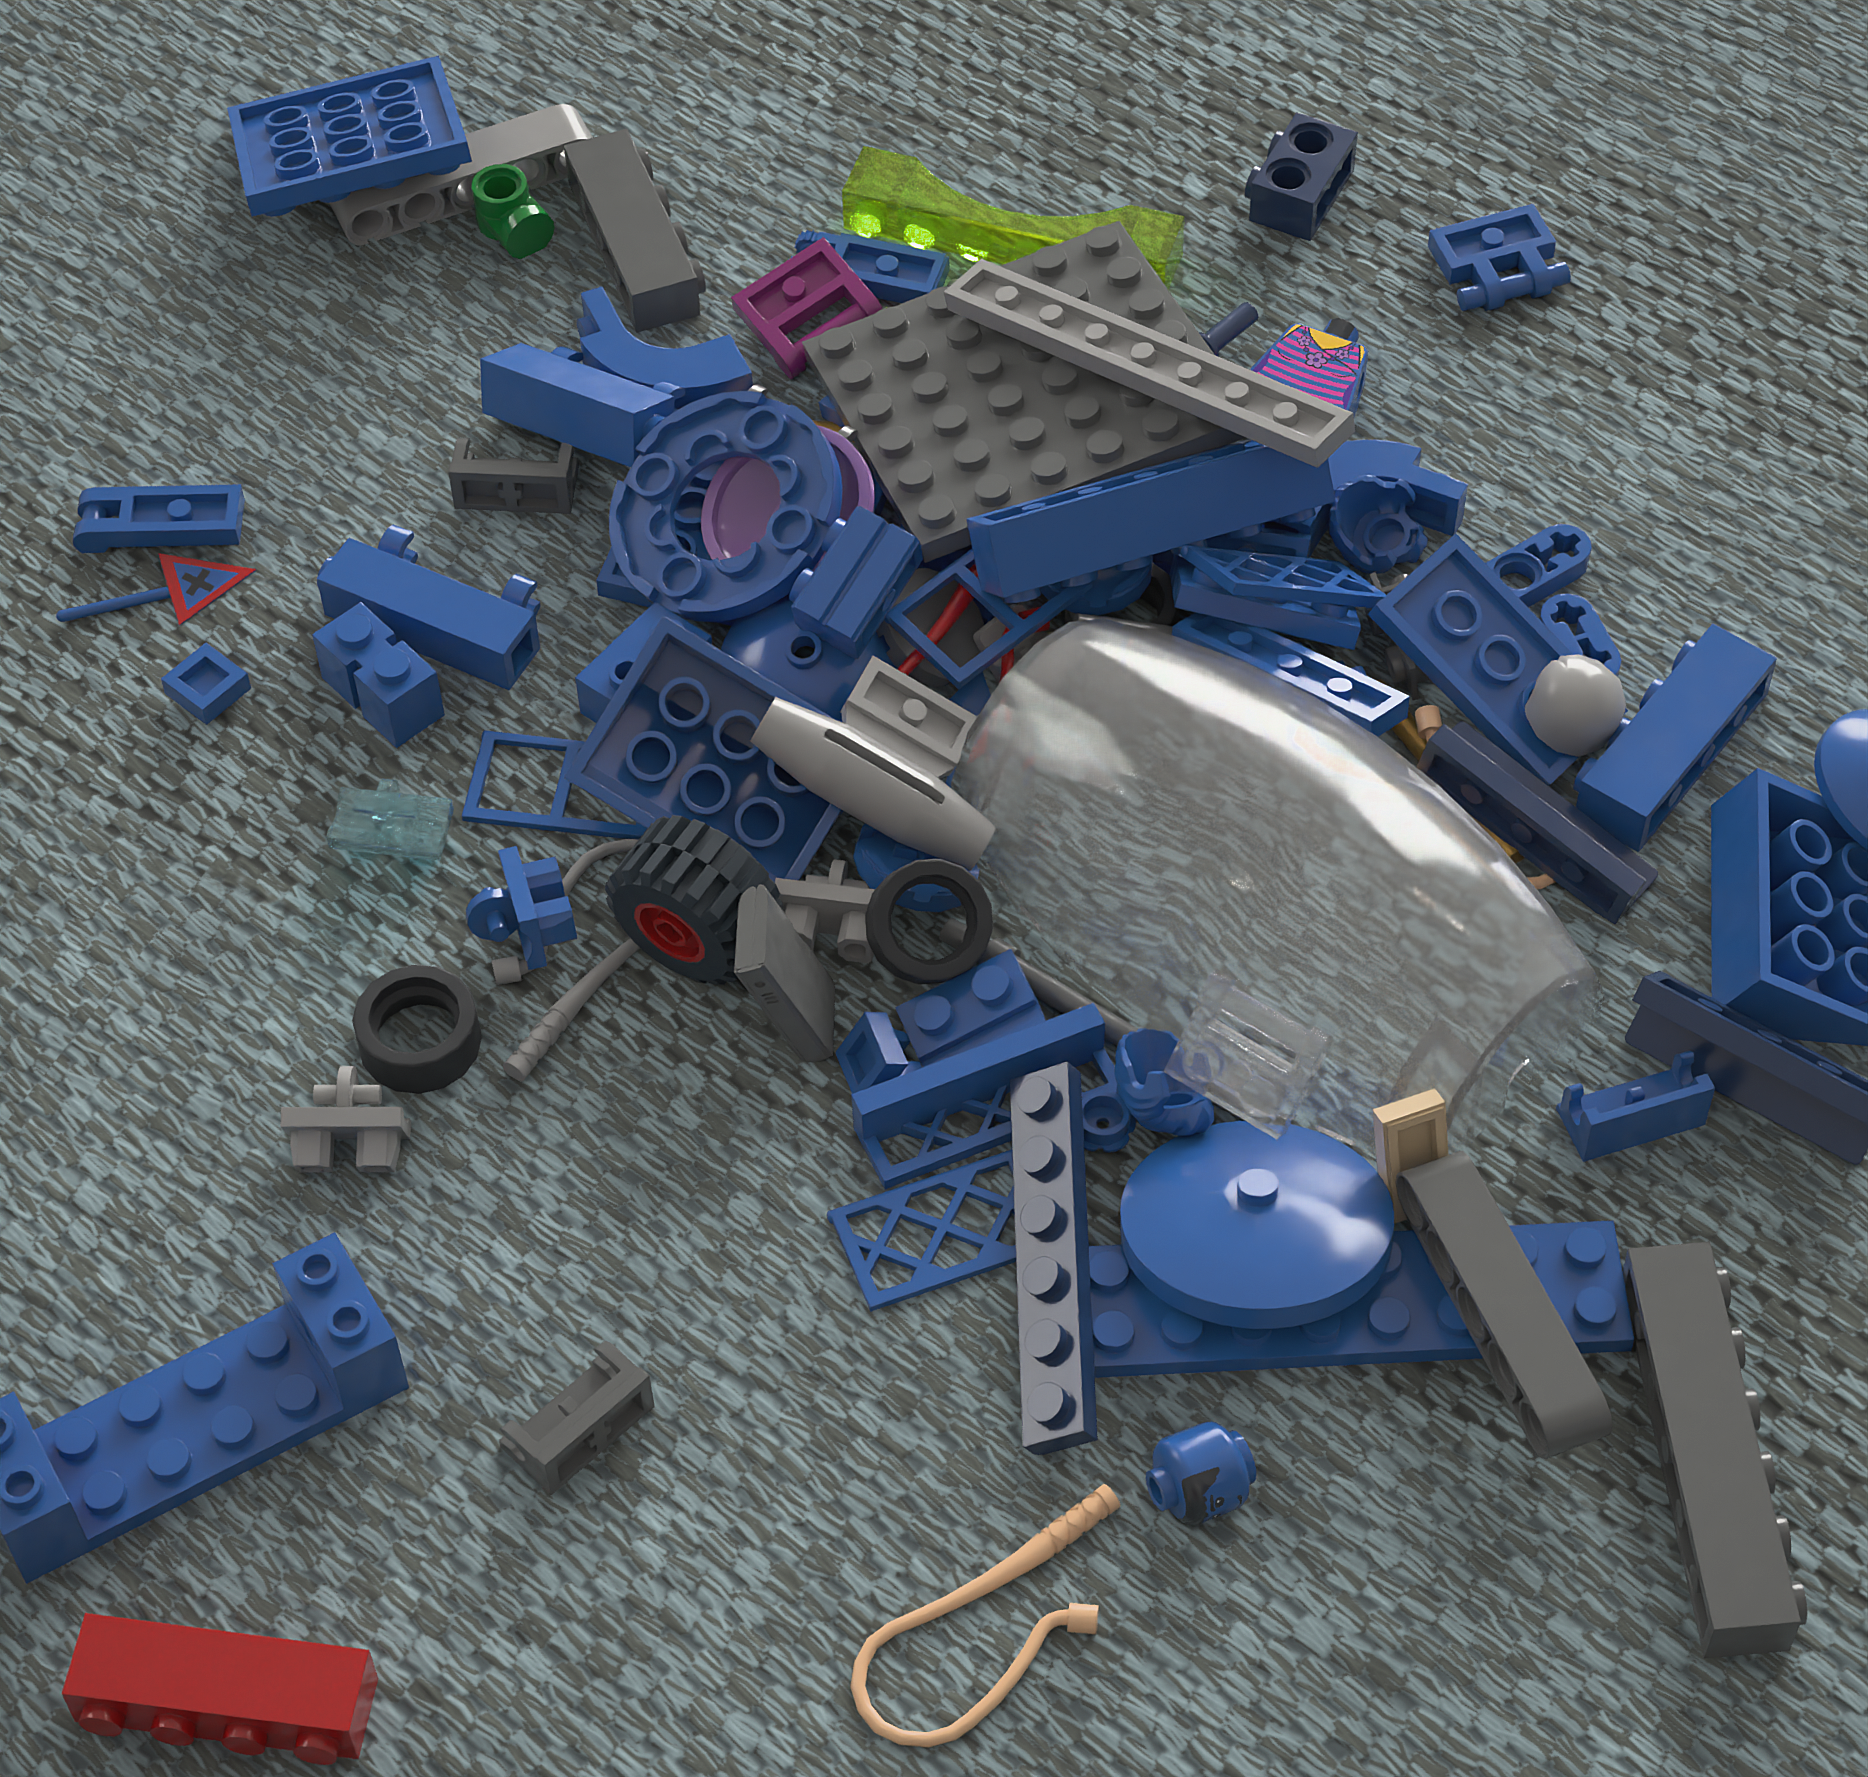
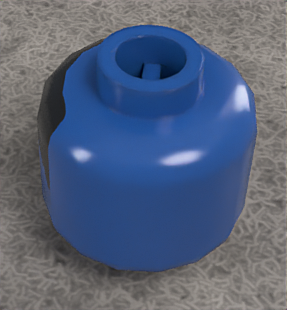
(1201, 1473)

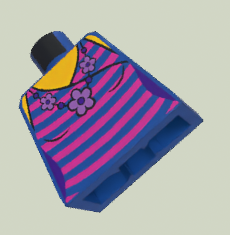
(1319, 362)

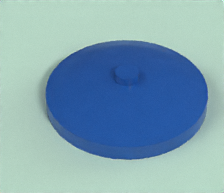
(1257, 1225)

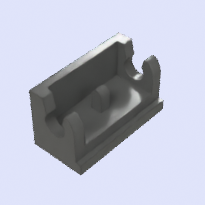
(513, 482)
(580, 1419)

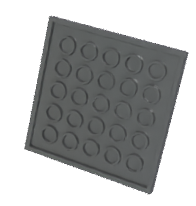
(985, 422)

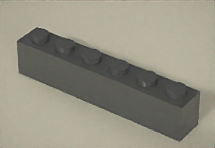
(1711, 1453)

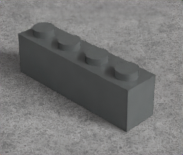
(634, 230)

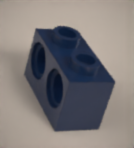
(1301, 176)

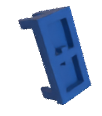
(1636, 1109)

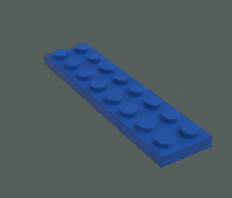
(1397, 1321)

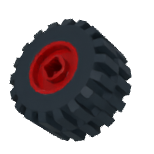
(683, 894)

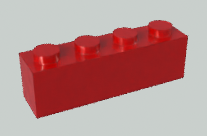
(220, 1688)

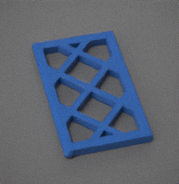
(1283, 577)
(926, 1275)

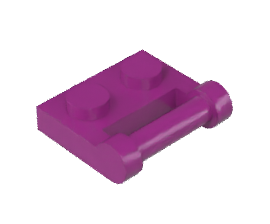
(798, 293)

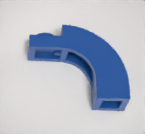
(700, 369)
(1437, 500)

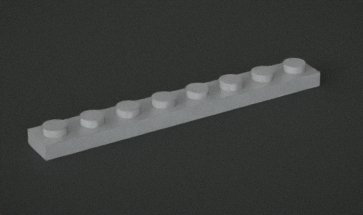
(1151, 363)

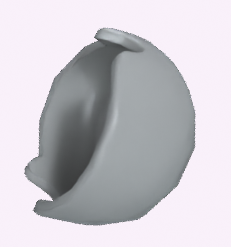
(1576, 705)

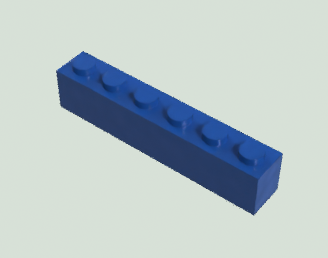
(1141, 515)

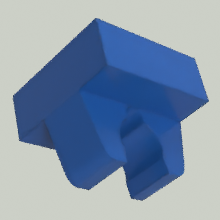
(874, 1052)

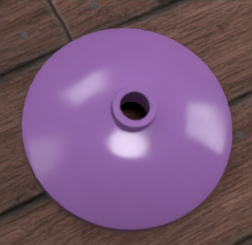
(747, 495)

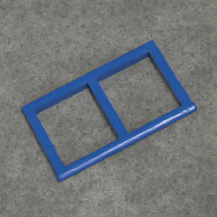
(1019, 628)
(556, 819)

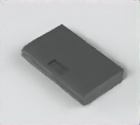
(784, 976)

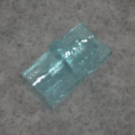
(390, 824)

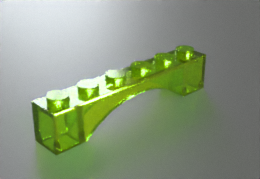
(905, 202)

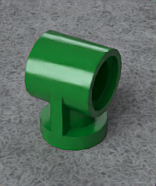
(509, 212)

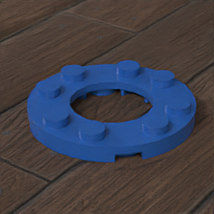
(667, 462)

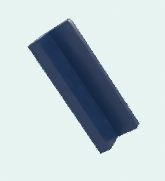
(1536, 821)
(1753, 1065)

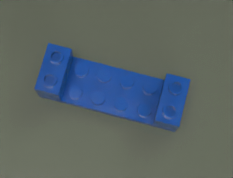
(198, 1415)

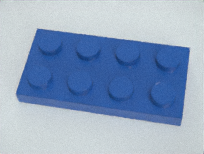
(1476, 648)

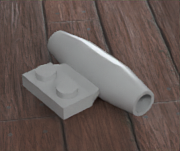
(885, 761)

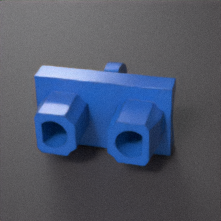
(530, 904)

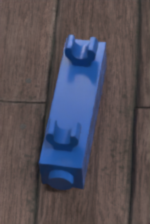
(573, 400)
(433, 612)

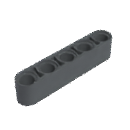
(1503, 1305)

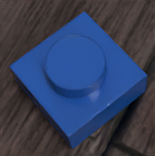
(206, 683)

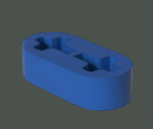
(1590, 635)

